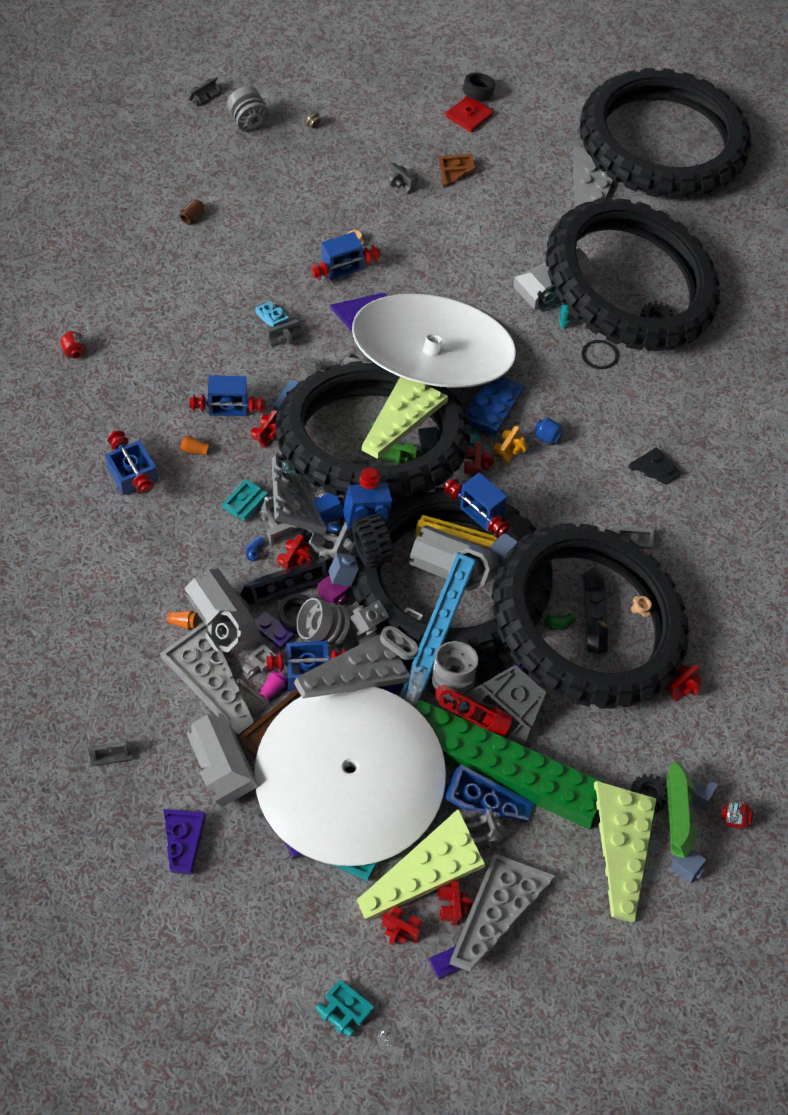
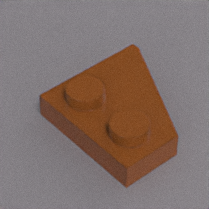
(455, 167)

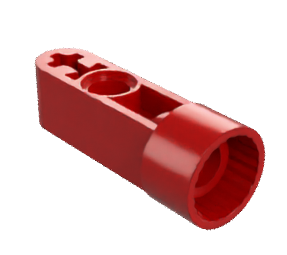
(492, 719)

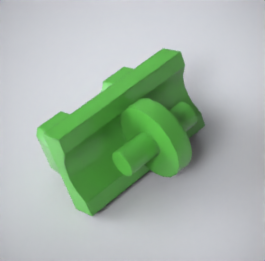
(400, 453)

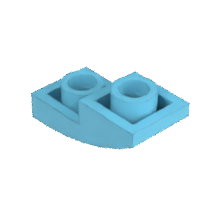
(271, 315)

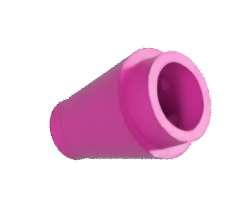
(273, 685)

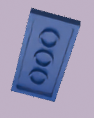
(494, 404)

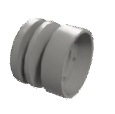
(248, 109)
(323, 621)
(455, 666)

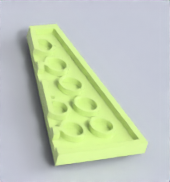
(403, 412)
(625, 837)
(435, 862)

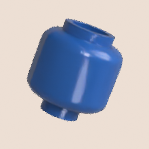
(548, 430)

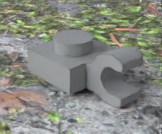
(258, 661)

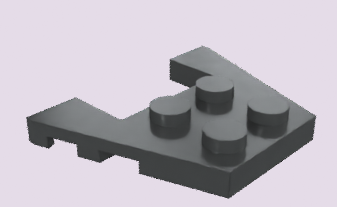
(517, 695)

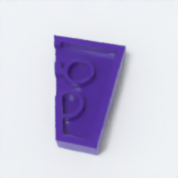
(348, 309)
(183, 838)

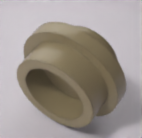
(313, 119)

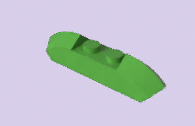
(682, 831)

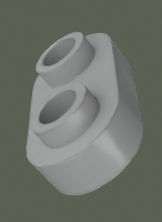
(398, 643)

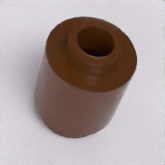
(192, 211)

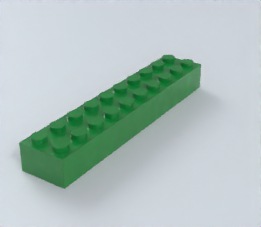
(514, 766)

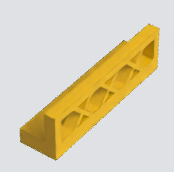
(473, 536)

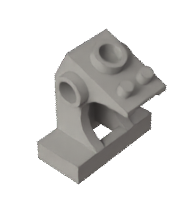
(276, 533)
(328, 545)
(364, 620)
(491, 828)

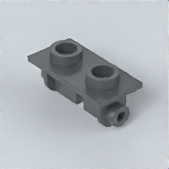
(209, 87)
(110, 753)

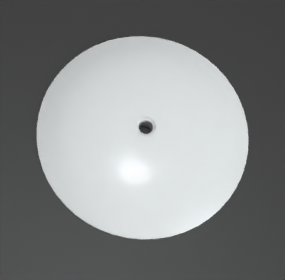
(433, 340)
(344, 814)

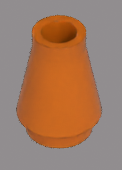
(193, 446)
(184, 619)

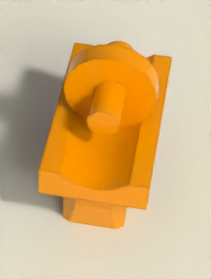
(512, 445)

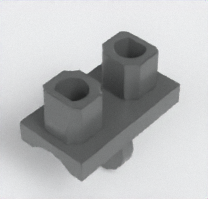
(399, 177)
(284, 333)

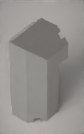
(536, 285)
(437, 552)
(222, 612)
(221, 759)

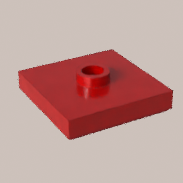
(469, 114)

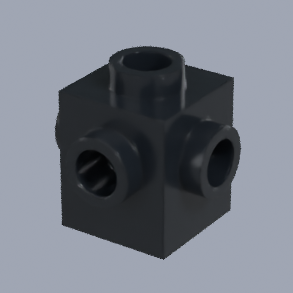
(489, 666)

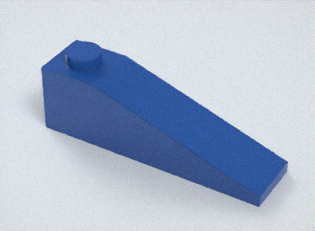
(480, 794)

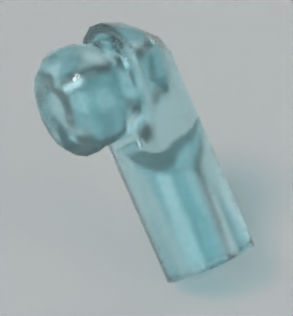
(287, 469)

